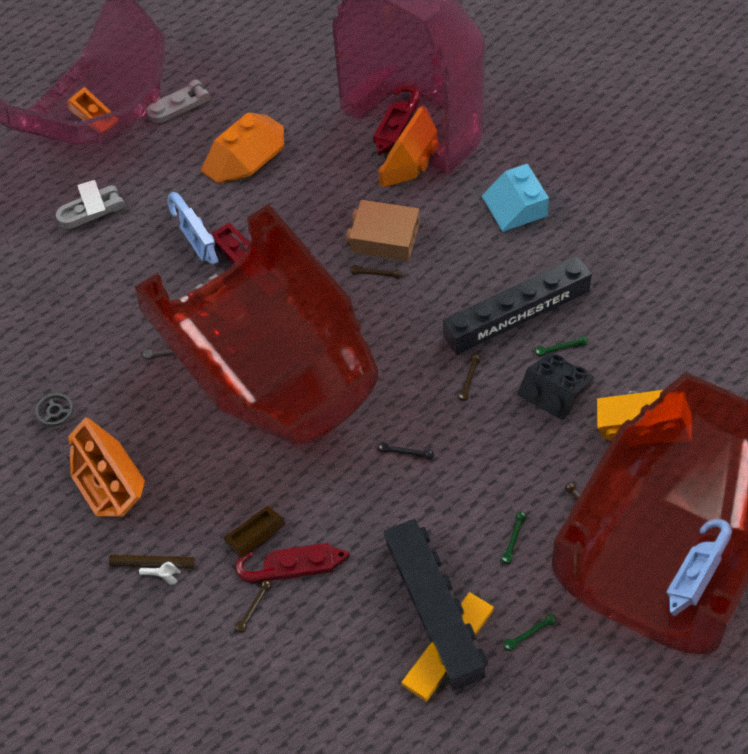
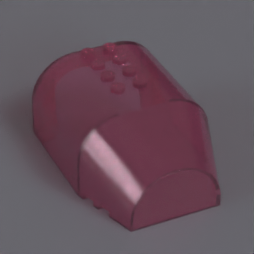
(416, 45)

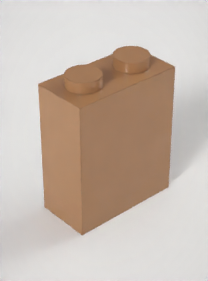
(383, 230)

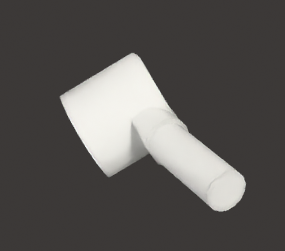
(164, 571)

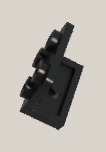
(554, 384)

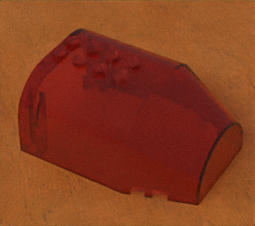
(270, 337)
(645, 511)

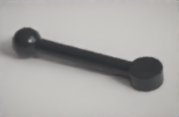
(384, 447)

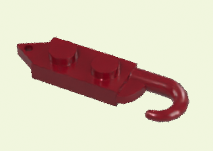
(396, 120)
(294, 563)

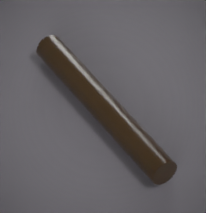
(150, 561)

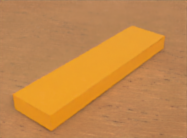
(428, 671)

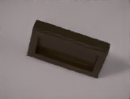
(254, 531)

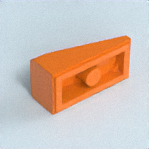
(86, 105)

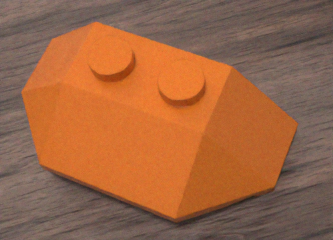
(244, 148)
(411, 150)
(103, 471)

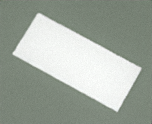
(91, 197)

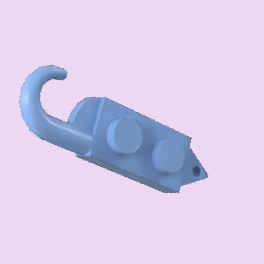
(193, 228)
(698, 568)

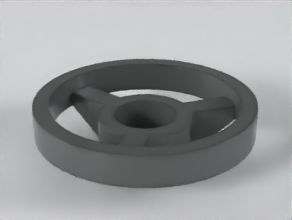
(46, 421)

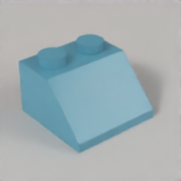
(516, 198)

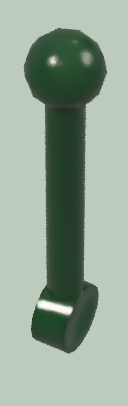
(540, 350)
(507, 556)
(509, 644)

